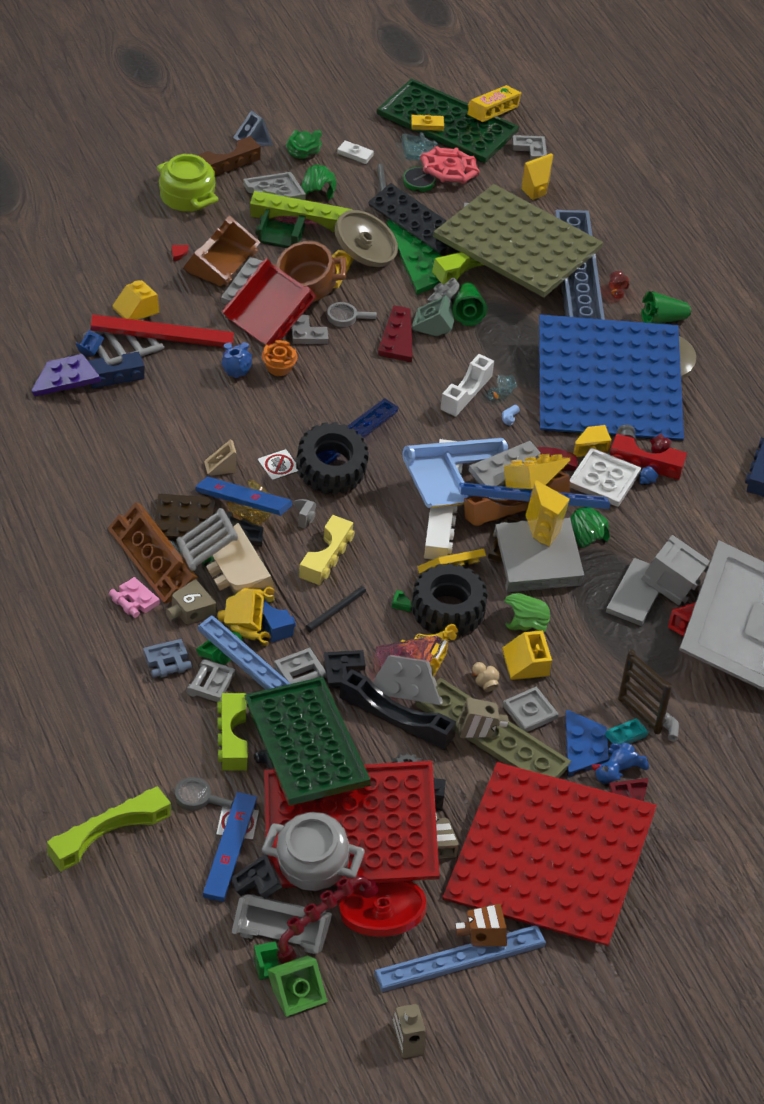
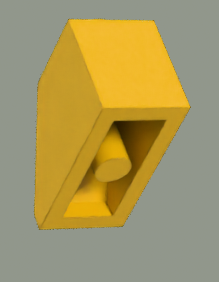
(593, 437)

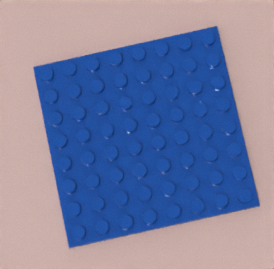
(622, 374)

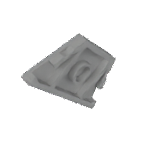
(408, 680)

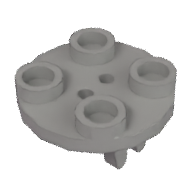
(449, 289)

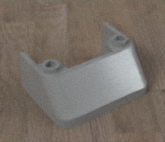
(270, 919)

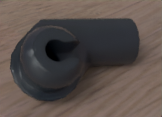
(262, 756)

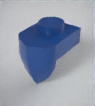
(89, 344)

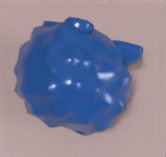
(236, 360)

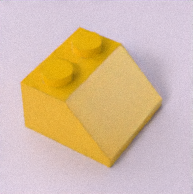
(136, 301)

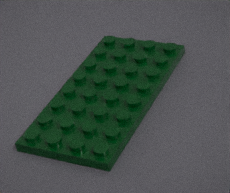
(460, 129)
(307, 741)

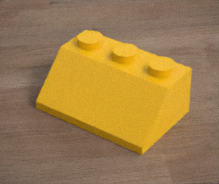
(546, 513)

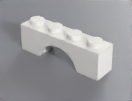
(477, 375)

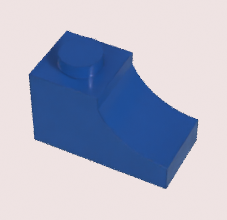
(277, 622)

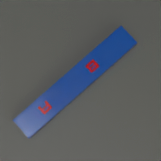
(244, 496)
(230, 847)

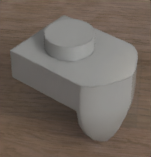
(307, 511)

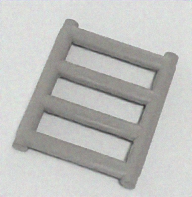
(117, 360)
(185, 548)

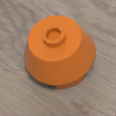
(279, 358)

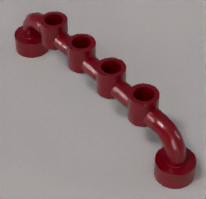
(329, 900)

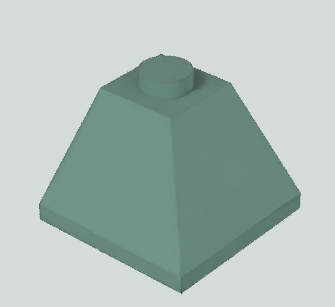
(434, 317)

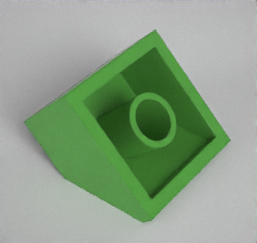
(297, 985)

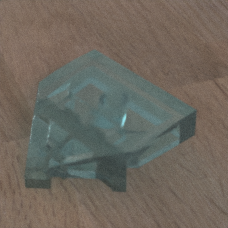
(416, 145)

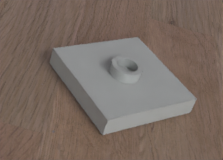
(530, 709)

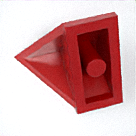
(680, 618)

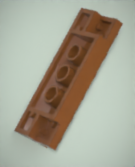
(151, 552)

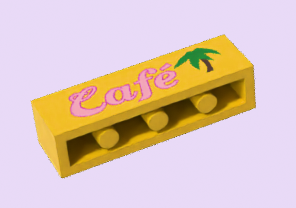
(494, 103)

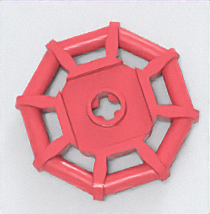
(448, 166)

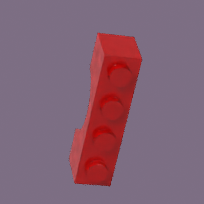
(668, 463)

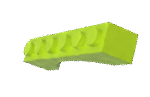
(285, 206)
(453, 266)
(144, 809)

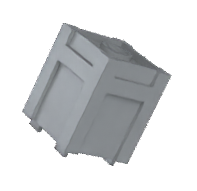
(676, 570)

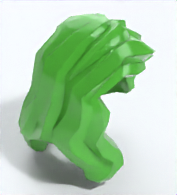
(528, 612)

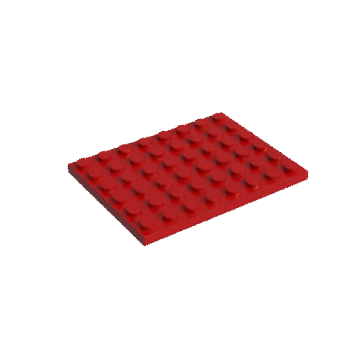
(388, 820)

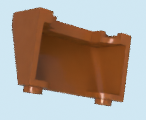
(222, 253)

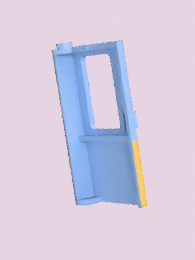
(435, 468)

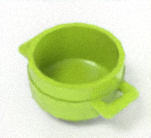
(187, 183)

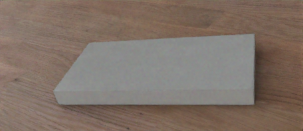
(633, 596)

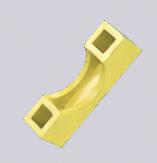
(317, 565)

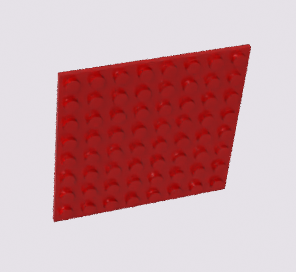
(551, 853)

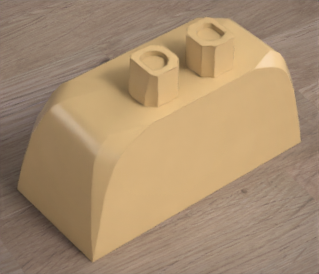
(240, 566)

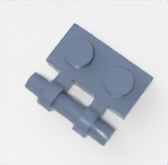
(166, 653)

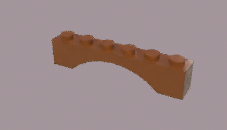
(484, 509)

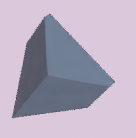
(256, 128)

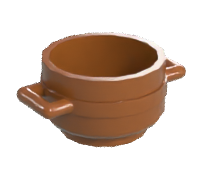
(312, 267)

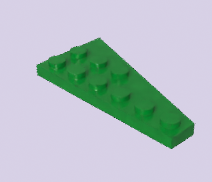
(416, 258)

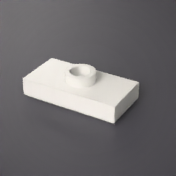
(355, 152)

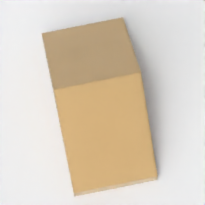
(223, 460)

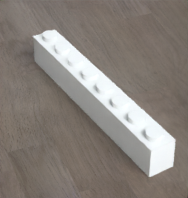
(439, 527)

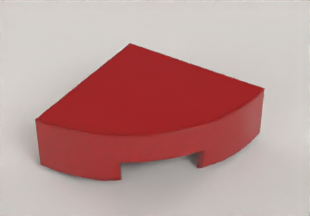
(179, 251)

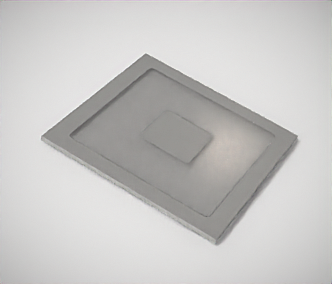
(729, 616)

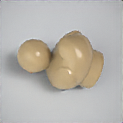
(485, 677)

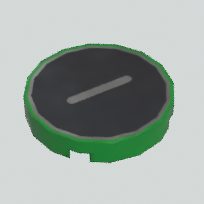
(417, 179)

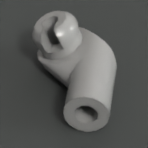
(672, 726)

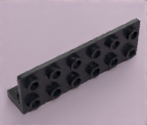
(409, 215)

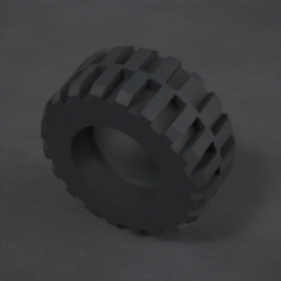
(327, 477)
(452, 582)

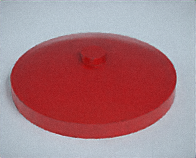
(388, 913)

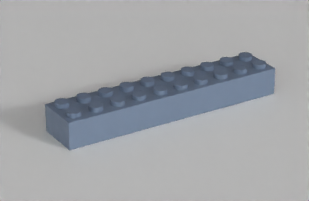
(582, 288)

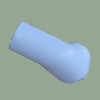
(507, 415)

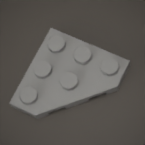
(278, 184)

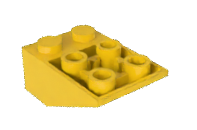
(525, 473)

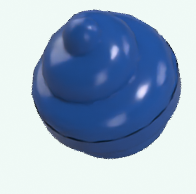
(648, 475)

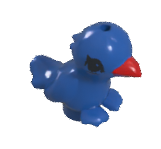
(622, 757)

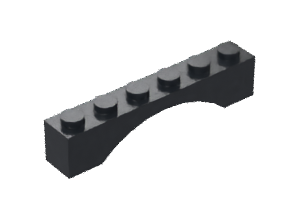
(428, 726)

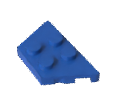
(584, 743)

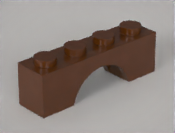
(246, 152)

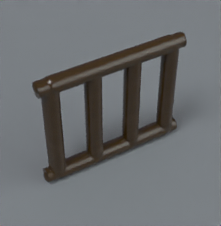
(662, 698)

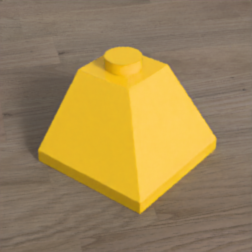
(537, 176)

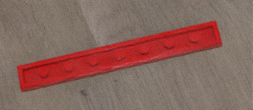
(160, 331)

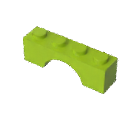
(234, 750)

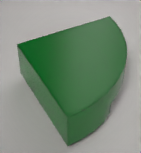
(401, 602)

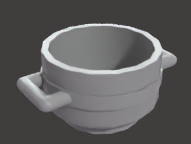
(313, 851)

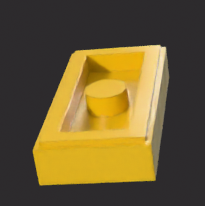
(427, 122)

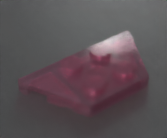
(415, 649)

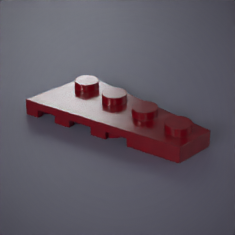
(397, 336)

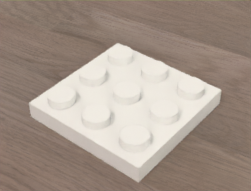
(604, 476)

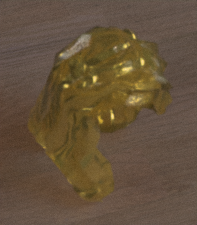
(251, 514)

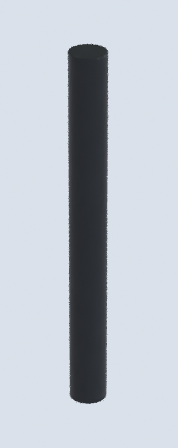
(335, 609)

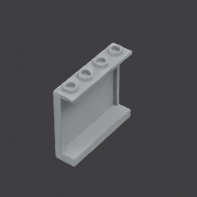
(534, 564)

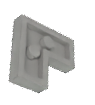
(534, 144)
(304, 334)

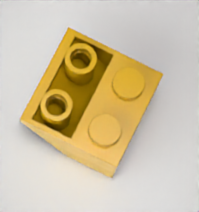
(528, 656)

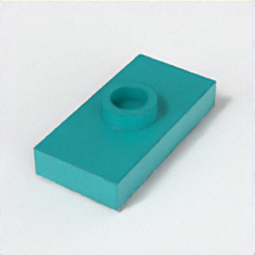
(627, 732)

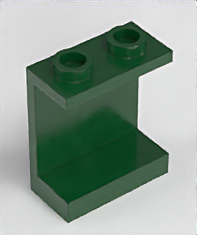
(280, 233)

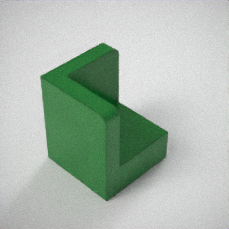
(265, 958)

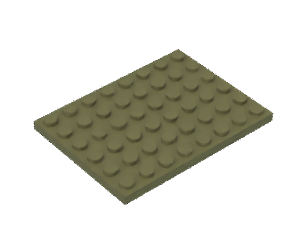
(518, 240)

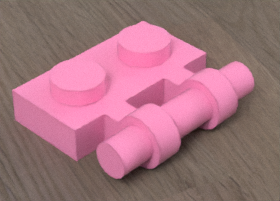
(138, 594)

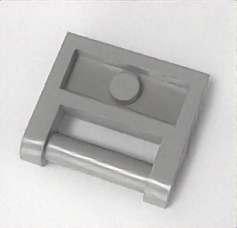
(299, 663)
(215, 684)

